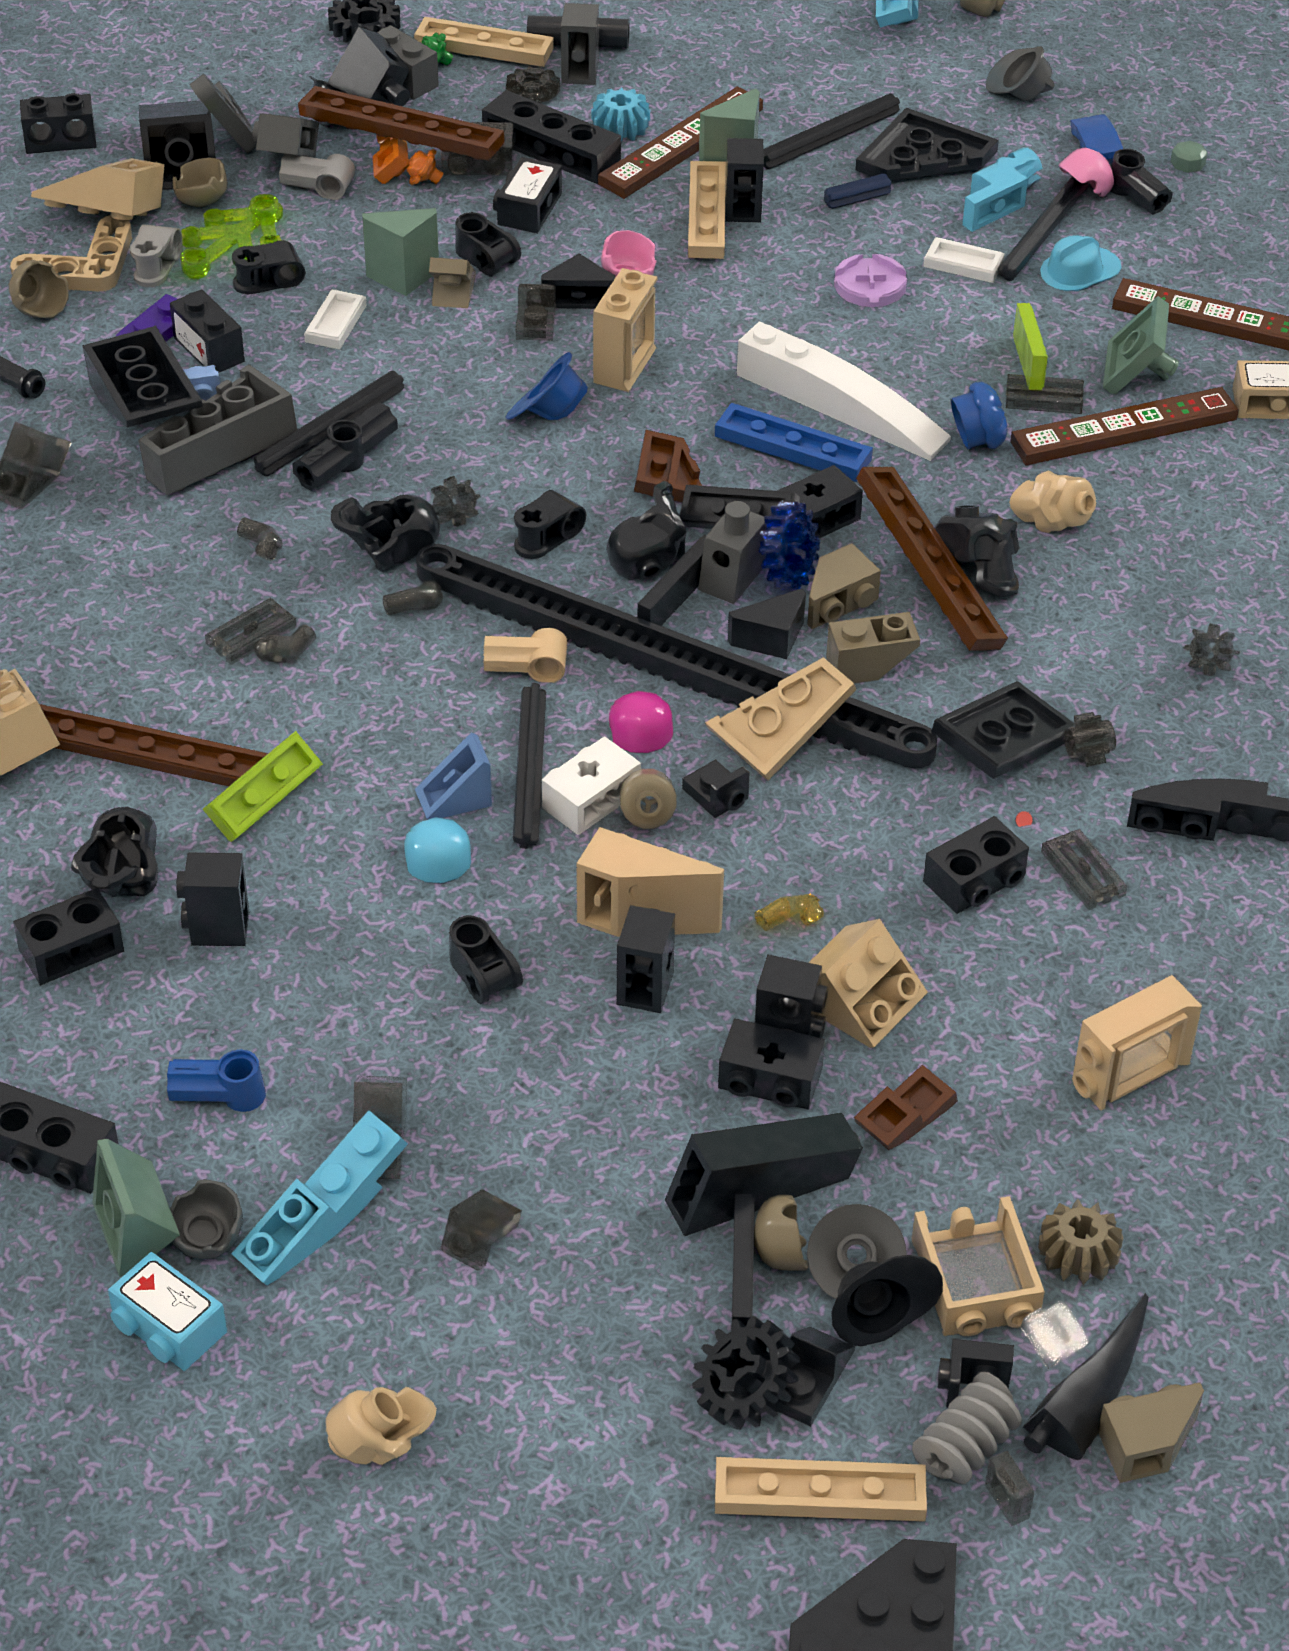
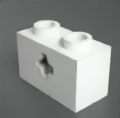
(587, 785)

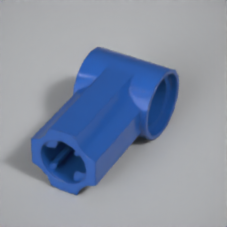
(230, 1080)

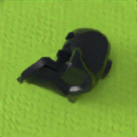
(388, 529)
(648, 542)
(987, 542)
(119, 854)

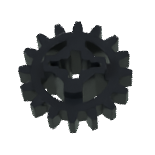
(368, 14)
(746, 1372)

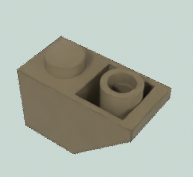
(841, 585)
(871, 645)
(1149, 1429)

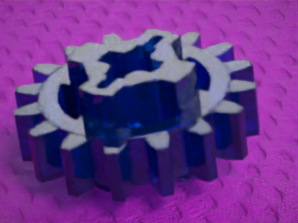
(789, 545)

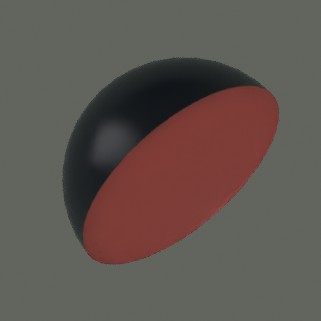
(1023, 819)

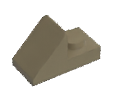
(452, 282)

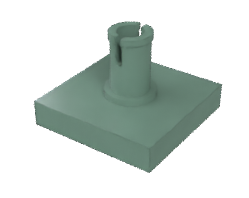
(1139, 346)

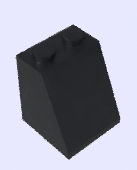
(176, 135)

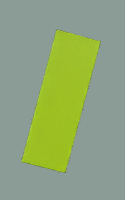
(1030, 346)
(262, 786)

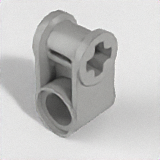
(155, 253)

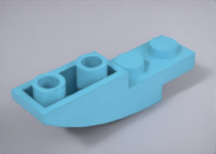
(324, 1205)

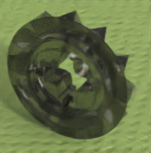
(534, 83)

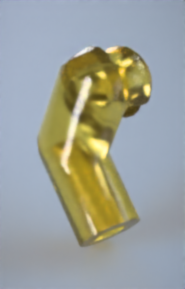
(788, 906)

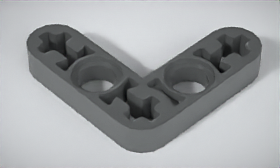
(225, 110)

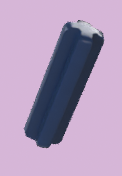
(857, 191)

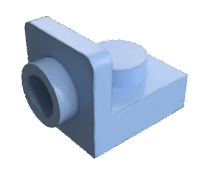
(204, 380)

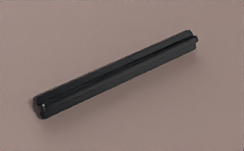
(830, 130)
(1041, 229)
(316, 430)
(529, 766)

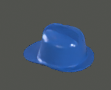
(555, 393)

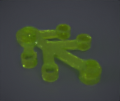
(262, 212)

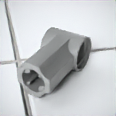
(326, 176)

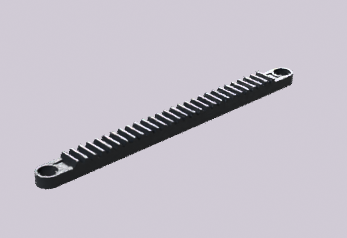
(661, 650)

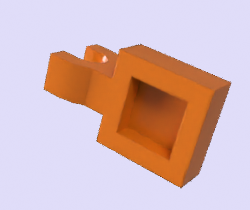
(390, 159)

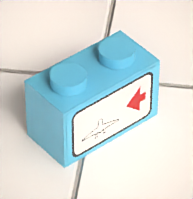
(166, 1312)

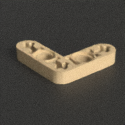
(87, 270)

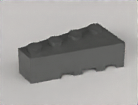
(226, 430)

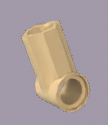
(539, 655)

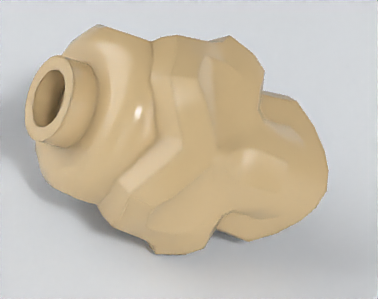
(1054, 501)
(377, 1424)

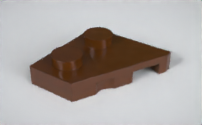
(665, 459)

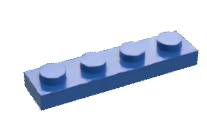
(792, 441)

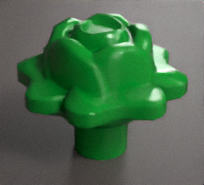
(437, 44)

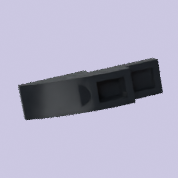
(1203, 805)

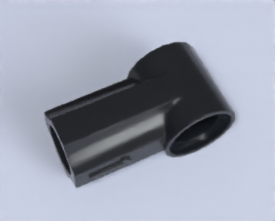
(1137, 182)

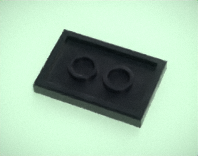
(1003, 729)

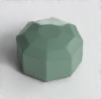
(1189, 156)

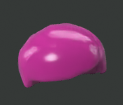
(641, 722)

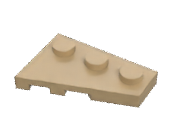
(781, 720)

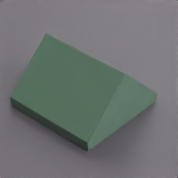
(728, 120)
(400, 247)
(130, 1205)

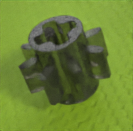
(464, 496)
(1222, 651)
(1090, 739)

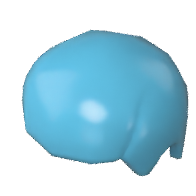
(437, 850)

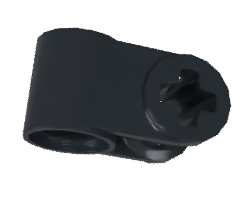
(484, 243)
(268, 265)
(547, 524)
(481, 958)

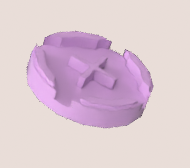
(870, 280)

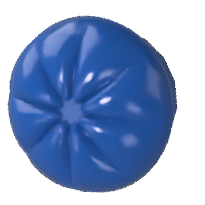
(980, 416)

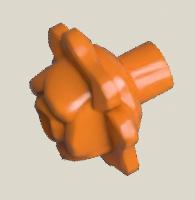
(422, 167)

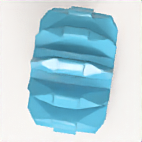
(621, 112)

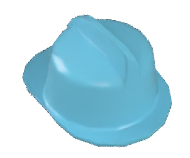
(1078, 264)

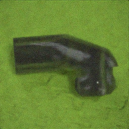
(265, 535)
(423, 597)
(285, 648)

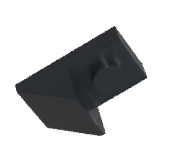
(818, 1371)

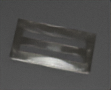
(1057, 395)
(243, 644)
(1077, 871)

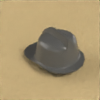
(1021, 74)

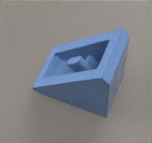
(458, 782)

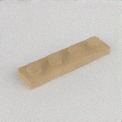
(489, 41)
(707, 210)
(820, 1489)

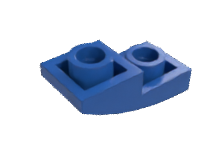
(1097, 134)

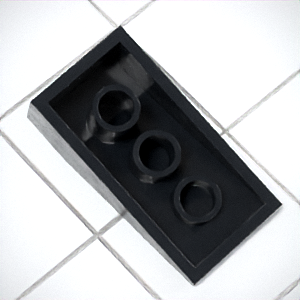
(139, 377)

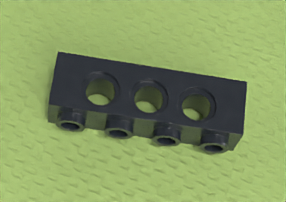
(555, 136)
(50, 1138)

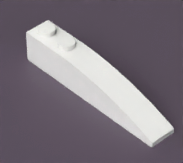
(835, 389)

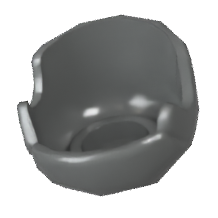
(207, 1219)

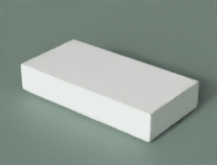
(963, 259)
(335, 319)

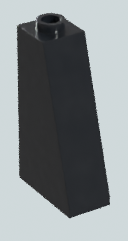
(759, 1161)

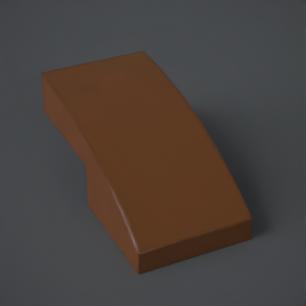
(908, 1109)

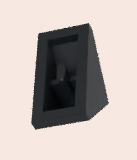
(578, 283)
(768, 625)

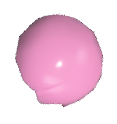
(1091, 167)
(628, 251)

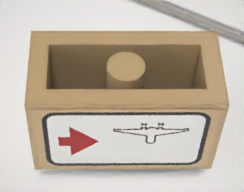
(1262, 389)

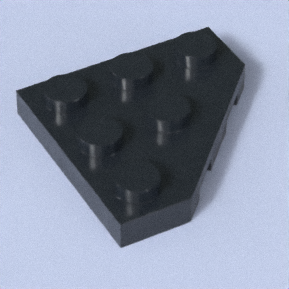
(923, 147)
(888, 1606)

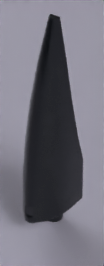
(1072, 1410)

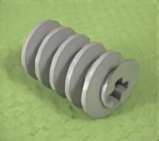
(968, 1430)

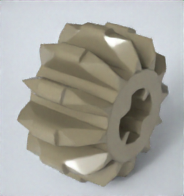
(1080, 1241)

